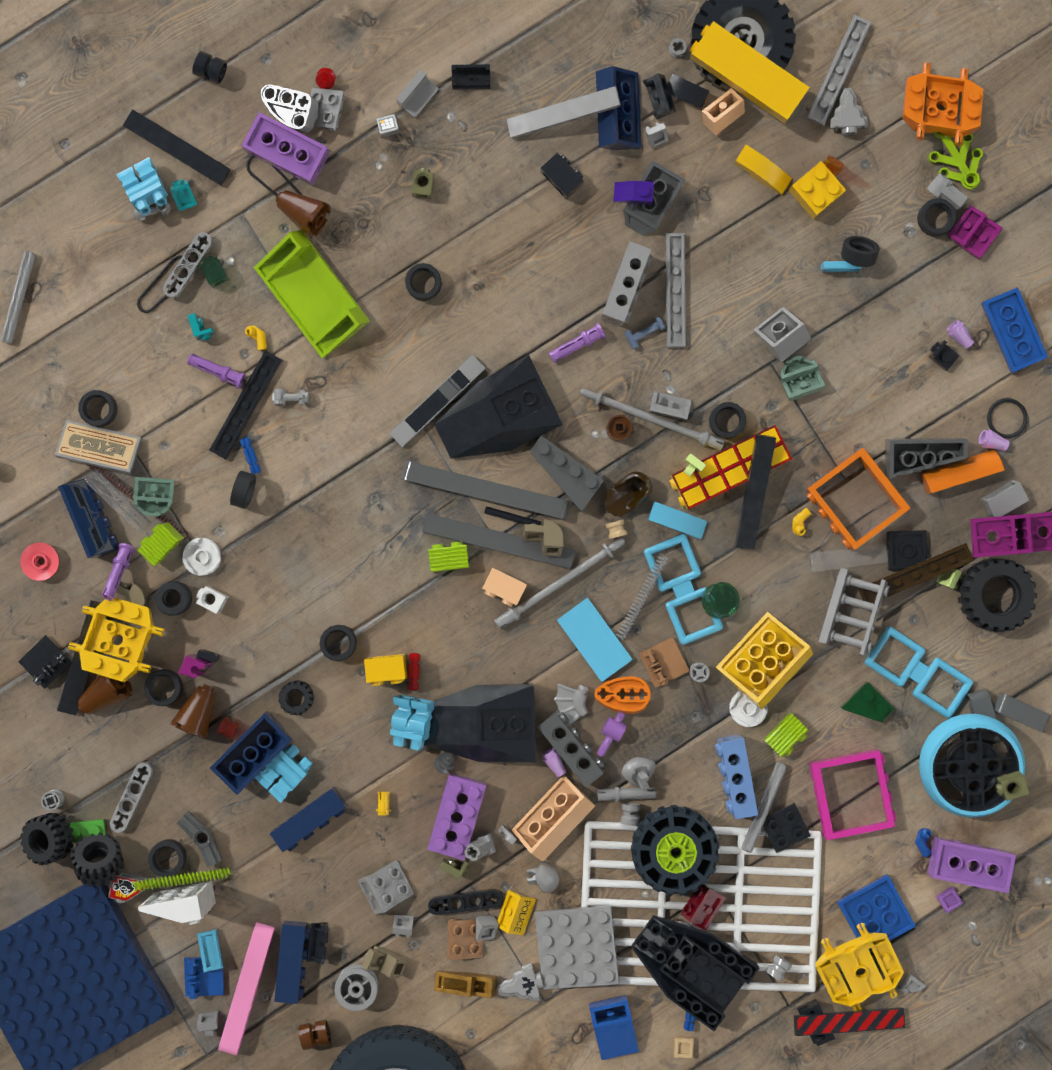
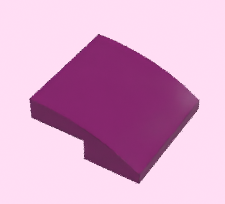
(975, 232)

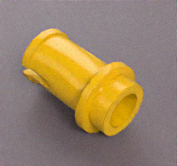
(383, 803)

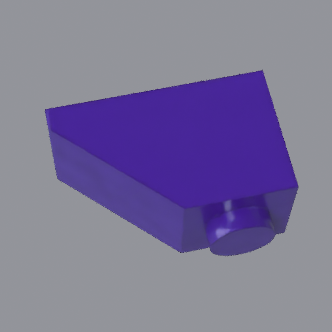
(633, 192)

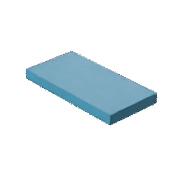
(594, 639)

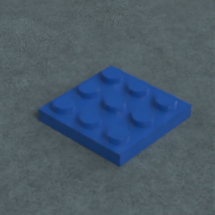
(878, 908)

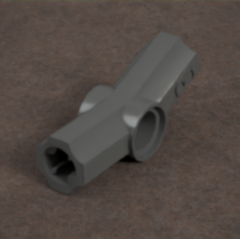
(208, 848)

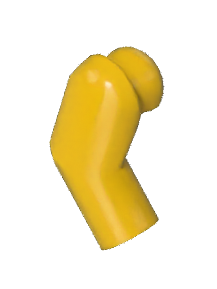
(258, 335)
(798, 522)

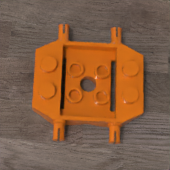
(942, 91)

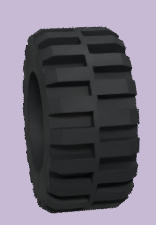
(1022, 595)

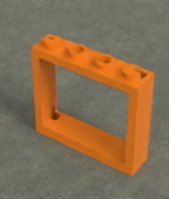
(882, 481)

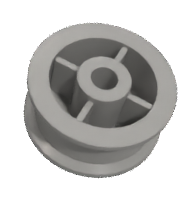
(353, 998)

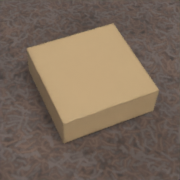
(683, 1047)

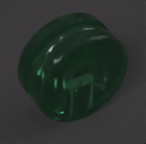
(720, 600)

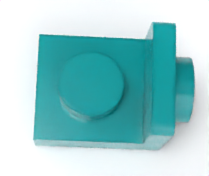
(183, 194)
(196, 325)

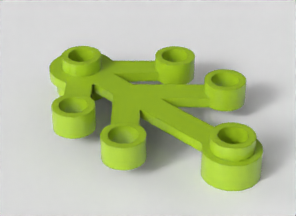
(958, 160)

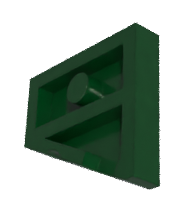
(868, 703)

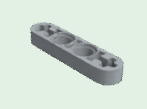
(189, 266)
(134, 798)

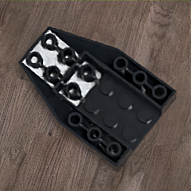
(499, 413)
(486, 723)
(693, 967)

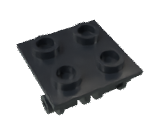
(45, 662)
(785, 828)

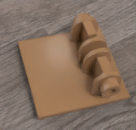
(664, 662)
(462, 940)

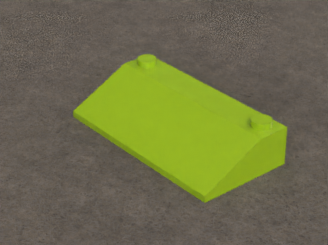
(311, 293)

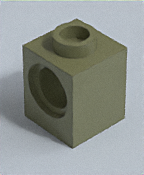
(423, 192)
(1019, 790)

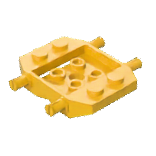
(102, 634)
(856, 955)

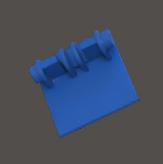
(200, 982)

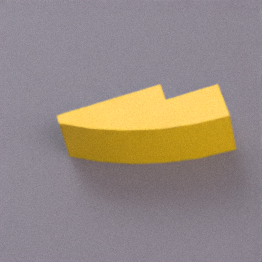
(763, 169)

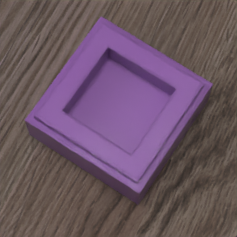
(949, 899)

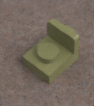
(451, 867)

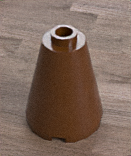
(304, 211)
(103, 693)
(196, 712)

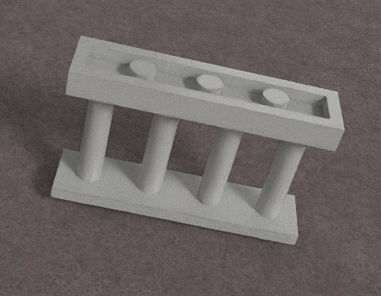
(834, 616)

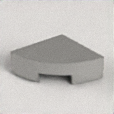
(510, 837)
(911, 984)

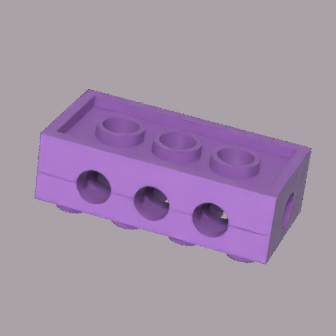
(283, 136)
(445, 822)
(959, 872)

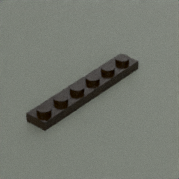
(921, 572)

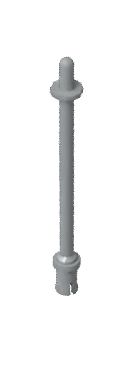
(704, 438)
(514, 613)

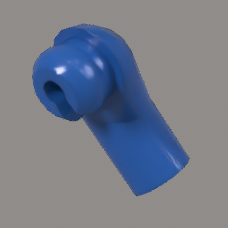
(921, 840)

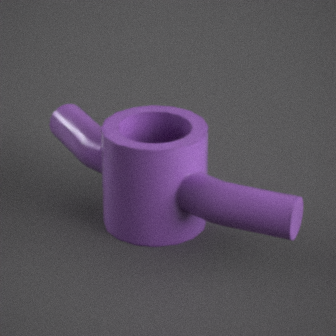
(612, 730)

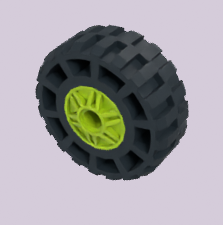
(680, 870)

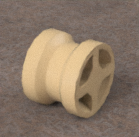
(616, 529)

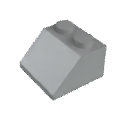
(782, 334)

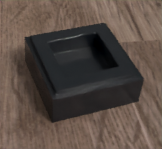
(207, 655)

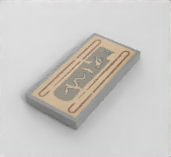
(98, 447)

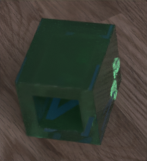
(214, 271)

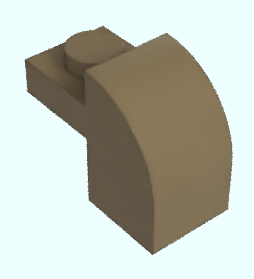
(548, 534)
(136, 594)
(385, 961)

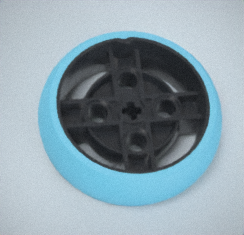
(934, 767)

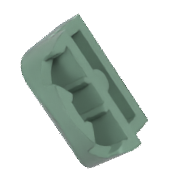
(801, 378)
(153, 495)

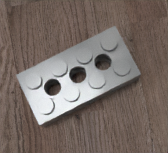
(634, 255)

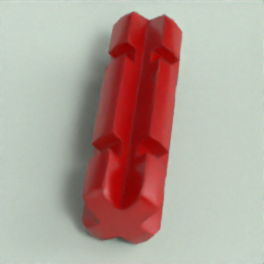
(413, 671)

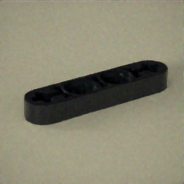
(465, 904)

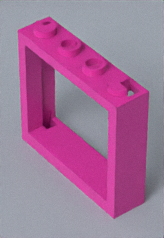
(815, 769)

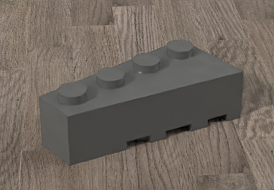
(916, 454)
(570, 475)

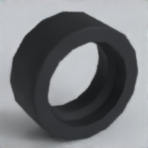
(947, 206)
(860, 251)
(423, 296)
(82, 408)
(713, 423)
(243, 489)
(338, 657)
(149, 685)
(177, 846)

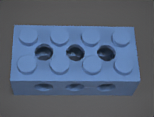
(746, 804)

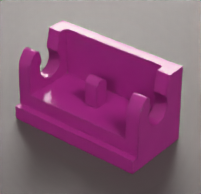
(192, 665)

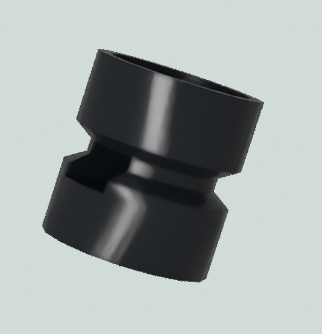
(208, 67)

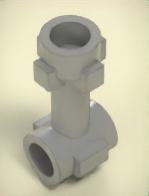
(164, 210)
(280, 397)

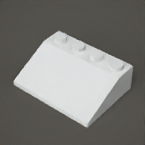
(181, 903)

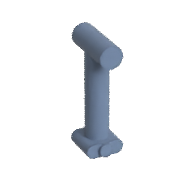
(633, 338)

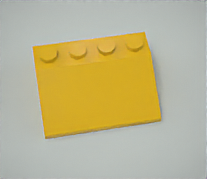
(765, 660)

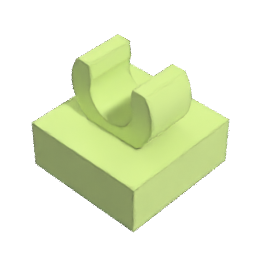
(694, 463)
(950, 579)

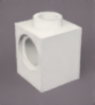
(220, 599)

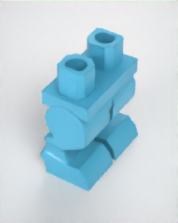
(146, 192)
(411, 725)
(288, 768)

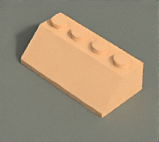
(553, 818)

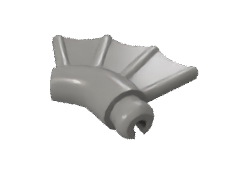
(572, 701)

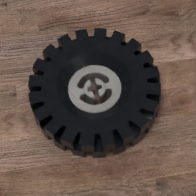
(762, 20)

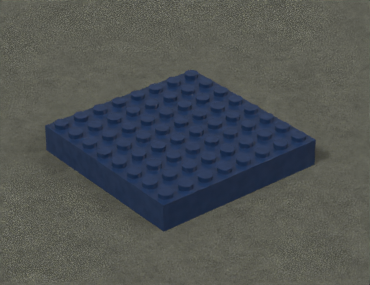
(75, 981)

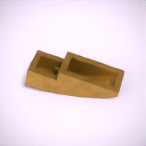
(466, 983)

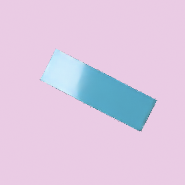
(677, 520)

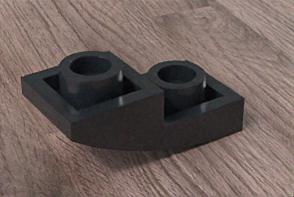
(687, 91)

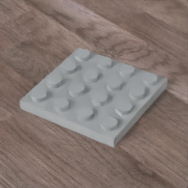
(577, 947)

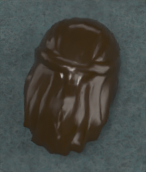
(628, 493)

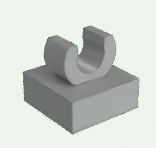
(656, 135)
(403, 925)
(208, 1022)

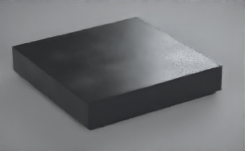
(905, 548)

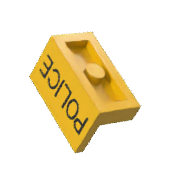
(515, 913)

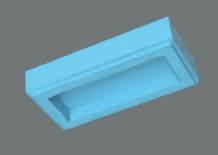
(838, 266)
(210, 950)

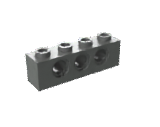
(586, 774)

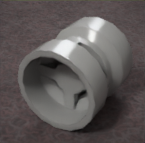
(56, 798)
(630, 813)
(778, 968)

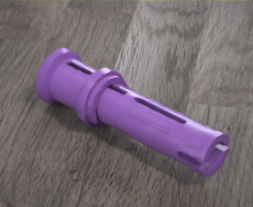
(585, 339)
(225, 373)
(120, 563)

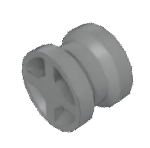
(700, 670)

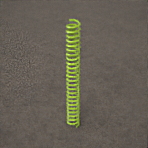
(183, 877)

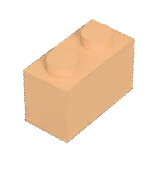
(723, 111)
(504, 587)

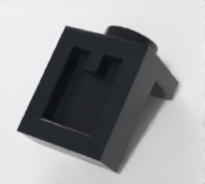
(943, 355)

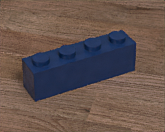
(308, 819)
(290, 962)

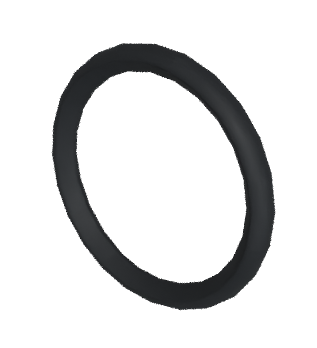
(1012, 401)

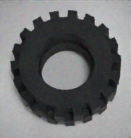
(58, 835)
(101, 871)

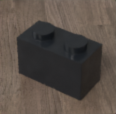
(561, 175)

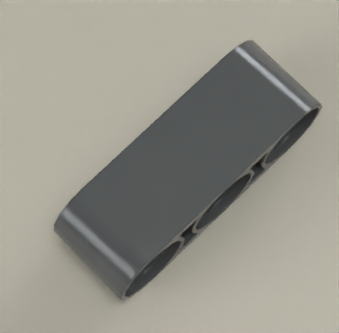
(981, 704)
(1021, 712)

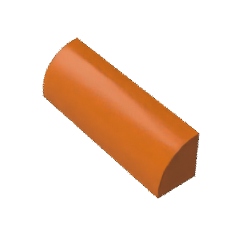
(961, 471)

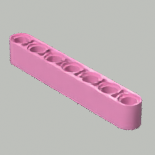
(246, 988)

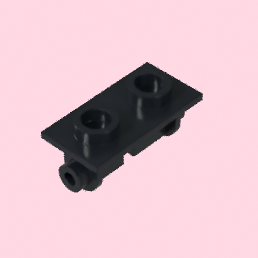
(317, 940)

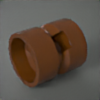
(618, 428)
(308, 1036)

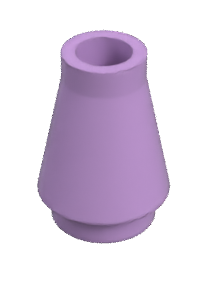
(960, 334)
(992, 440)
(554, 761)

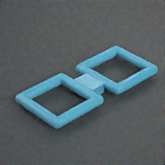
(682, 588)
(919, 672)

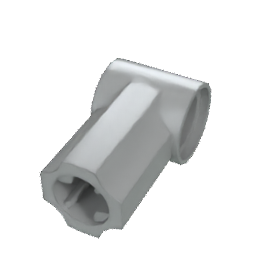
(944, 189)
(480, 847)

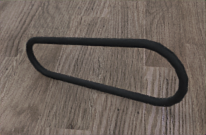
(261, 182)
(154, 281)

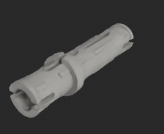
(625, 794)

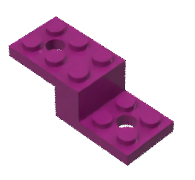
(1013, 534)

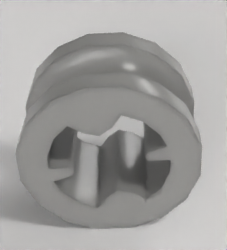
(679, 53)

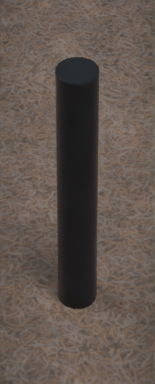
(510, 516)

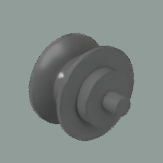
(444, 763)

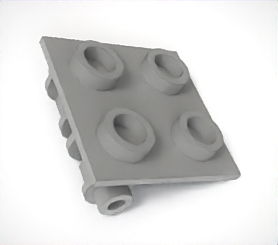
(329, 107)

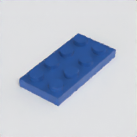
(1014, 330)

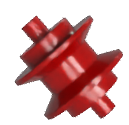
(325, 78)

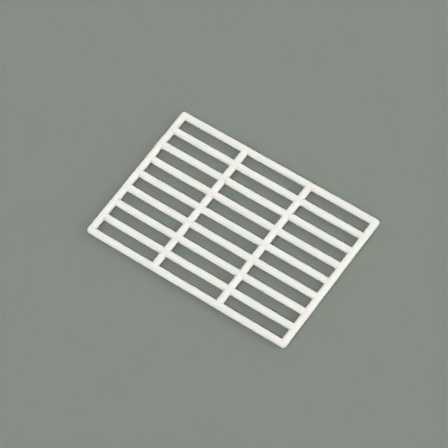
(738, 907)

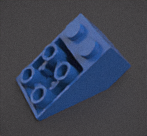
(613, 1027)

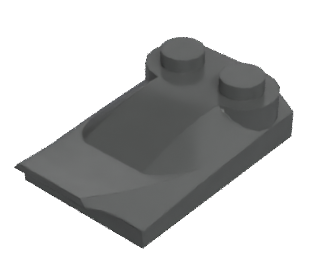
(645, 217)

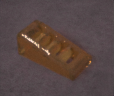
(833, 165)

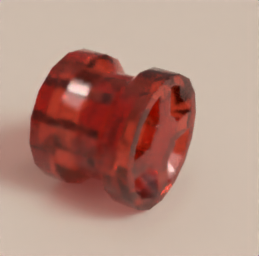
(227, 728)

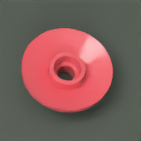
(30, 561)

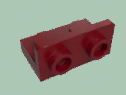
(703, 906)

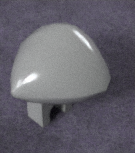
(638, 771)
(545, 876)

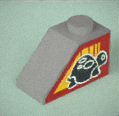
(122, 888)

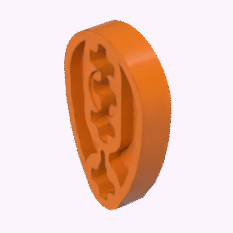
(624, 705)

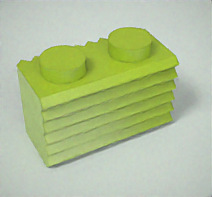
(160, 543)
(448, 558)
(786, 735)

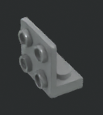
(385, 887)

